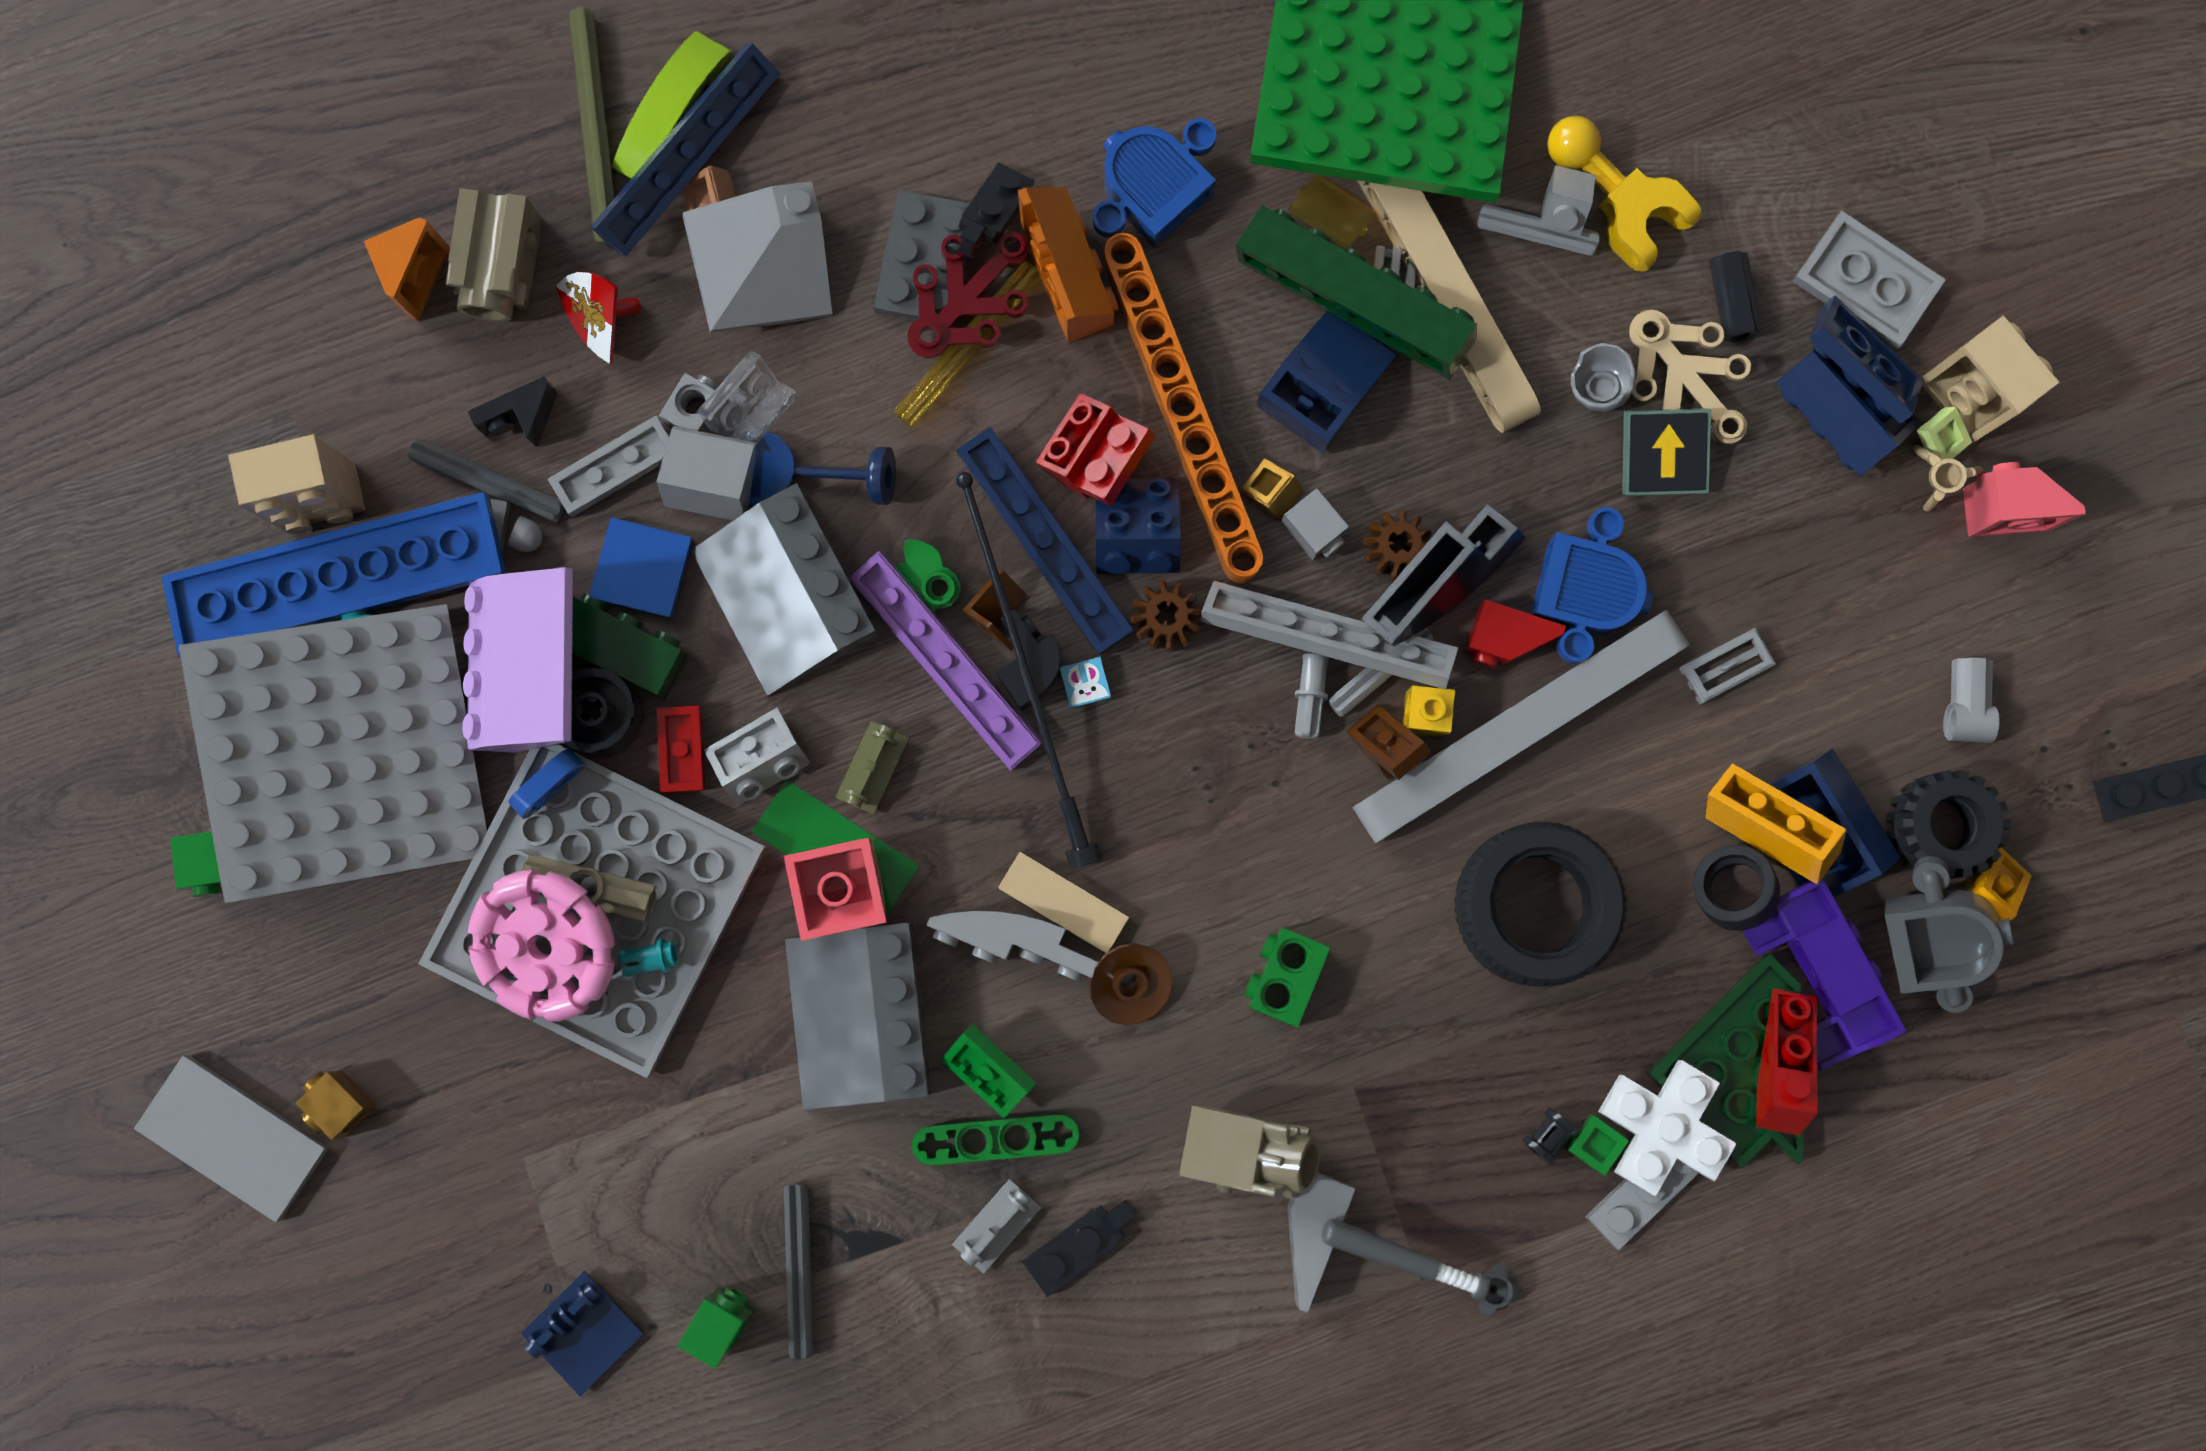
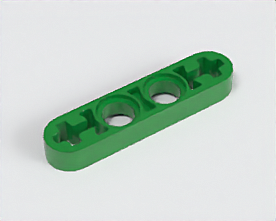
(995, 1135)

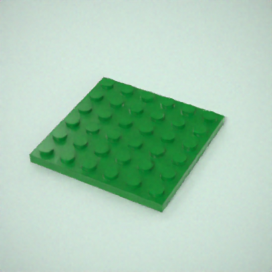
(1391, 92)

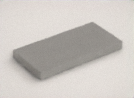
(231, 1138)

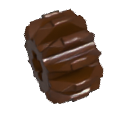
(1393, 531)
(1181, 619)

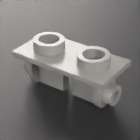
(996, 1226)

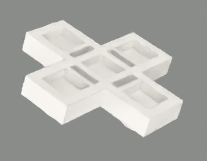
(1667, 1127)

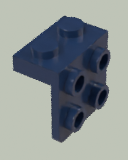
(1140, 529)

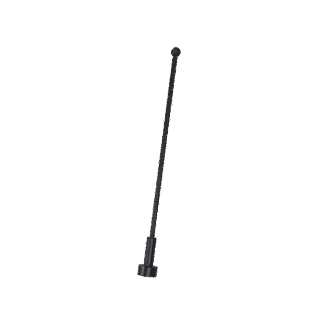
(1082, 851)

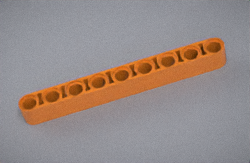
(1182, 388)

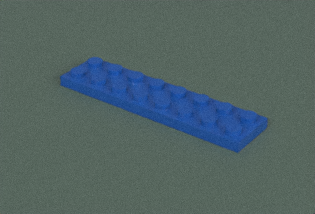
(337, 572)

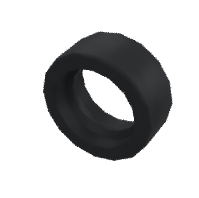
(1727, 857)

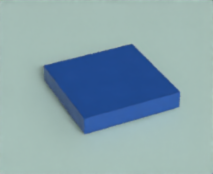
(641, 568)

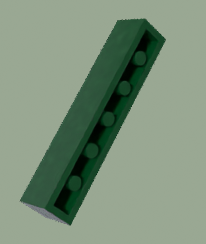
(1357, 291)

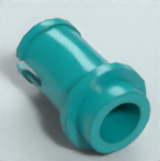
(650, 958)

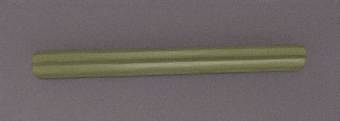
(592, 112)

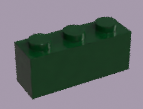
(624, 648)

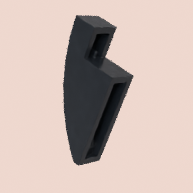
(1443, 575)

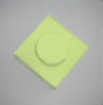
(1945, 434)

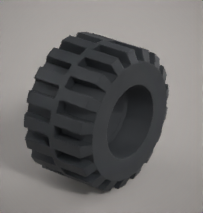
(1979, 812)

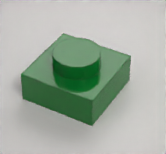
(1597, 1145)

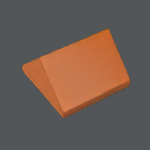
(408, 263)

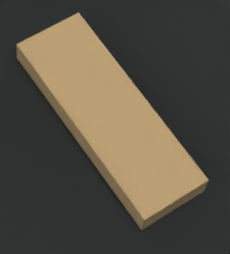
(1063, 902)

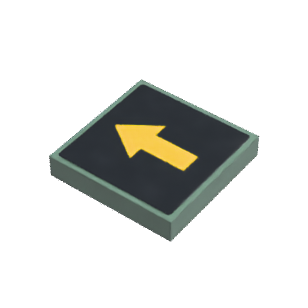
(1666, 451)

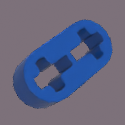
(546, 783)

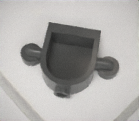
(1944, 937)

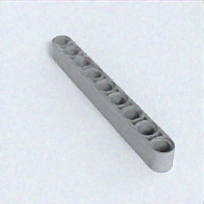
(1521, 726)

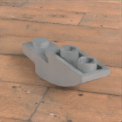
(998, 932)

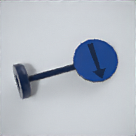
(776, 469)

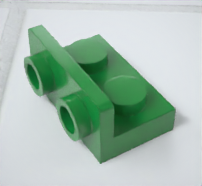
(988, 1071)

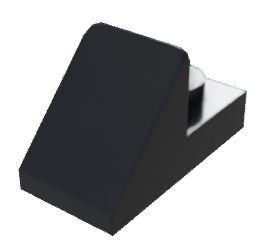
(526, 404)

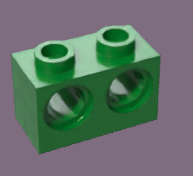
(1297, 981)
(717, 1326)

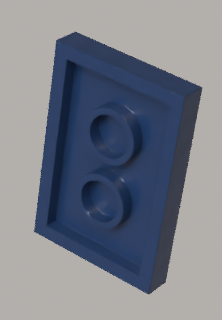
(1866, 360)

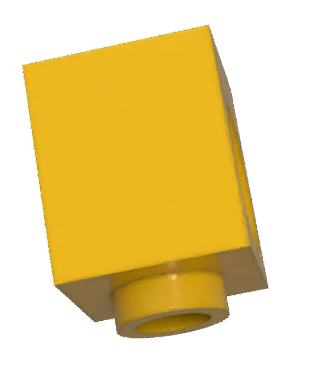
(1429, 711)

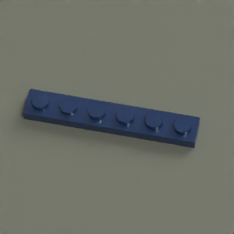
(685, 150)
(1044, 541)

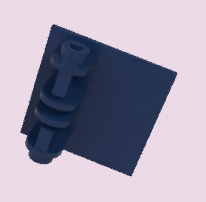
(581, 1333)

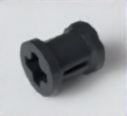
(1550, 1136)

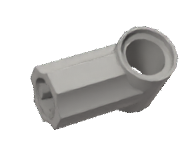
(1971, 712)

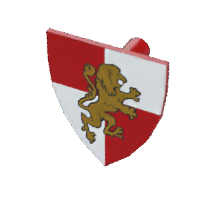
(593, 309)

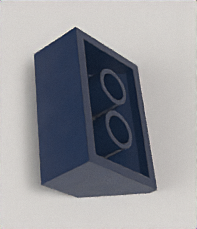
(1843, 413)
(1830, 791)

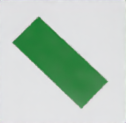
(803, 823)

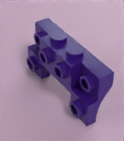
(1835, 968)

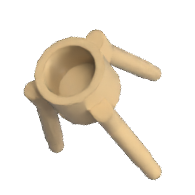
(1944, 475)

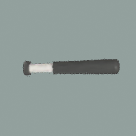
(1378, 1249)

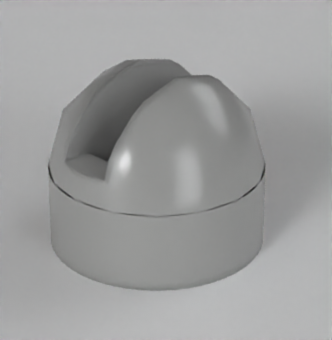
(525, 535)

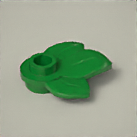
(924, 568)

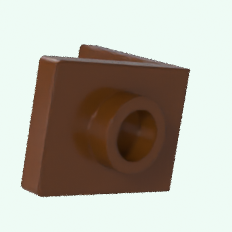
(986, 610)

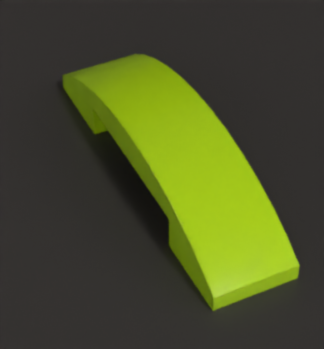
(669, 100)

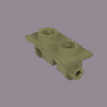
(872, 767)

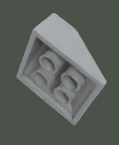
(760, 258)

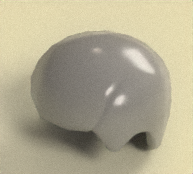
(1603, 377)

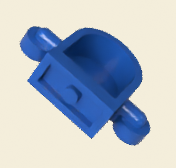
(1154, 180)
(1590, 586)

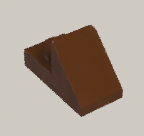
(1388, 743)

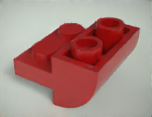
(1095, 450)

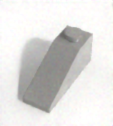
(1306, 1218)

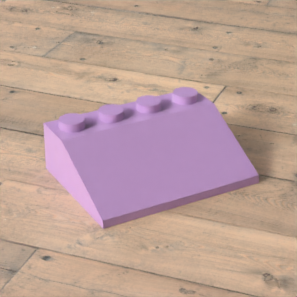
(519, 660)

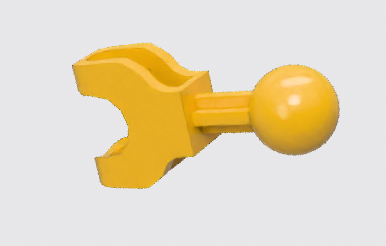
(1629, 200)

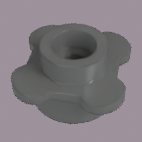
(1505, 1292)

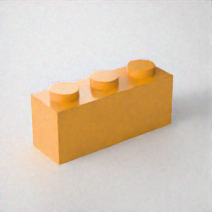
(1775, 823)

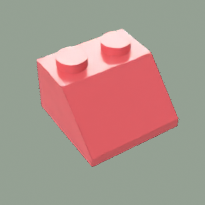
(2017, 502)
(836, 888)

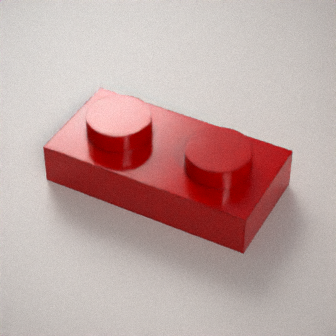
(680, 749)

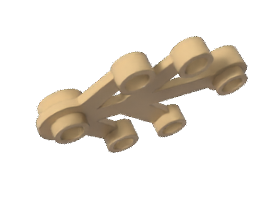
(1684, 369)

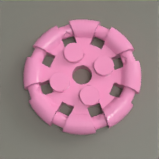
(518, 949)

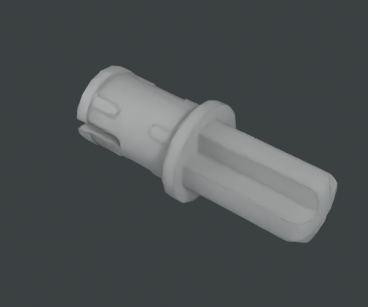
(1311, 696)

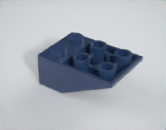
(1324, 380)

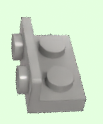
(756, 757)

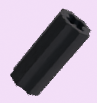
(1735, 296)

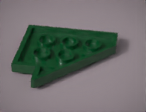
(1729, 1049)

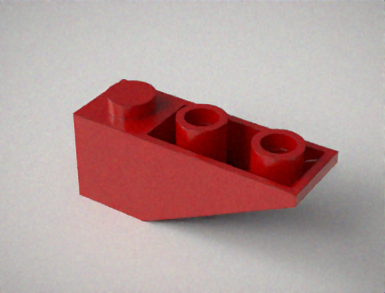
(1788, 1064)

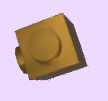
(333, 1104)

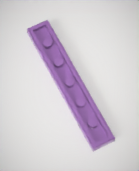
(946, 660)

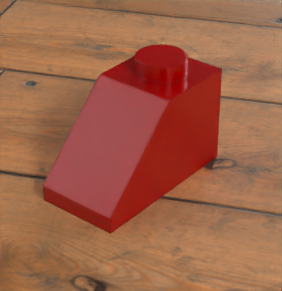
(1507, 634)

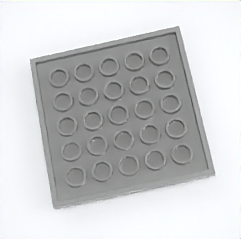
(334, 751)
(629, 833)

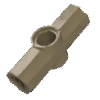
(613, 894)

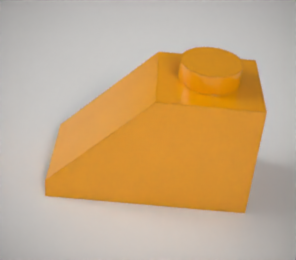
(2001, 885)

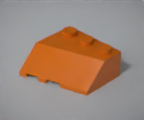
(1066, 262)

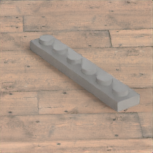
(1327, 634)

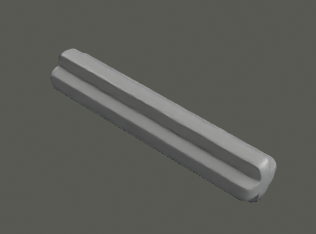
(1528, 228)
(1362, 686)

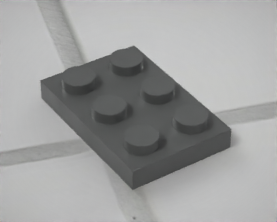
(914, 240)

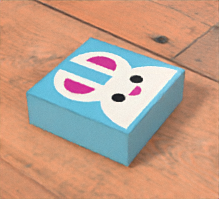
(1085, 683)

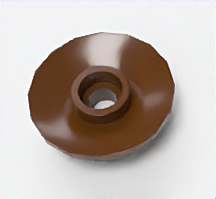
(1142, 995)

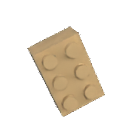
(1990, 378)
(297, 483)

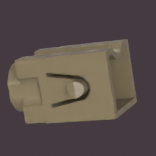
(493, 254)
(1249, 1153)

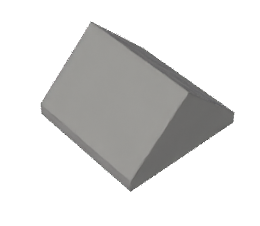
(706, 473)

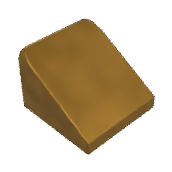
(1272, 489)

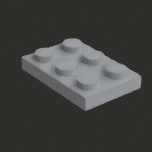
(1870, 278)

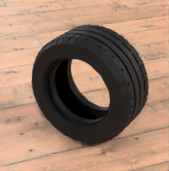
(1601, 901)

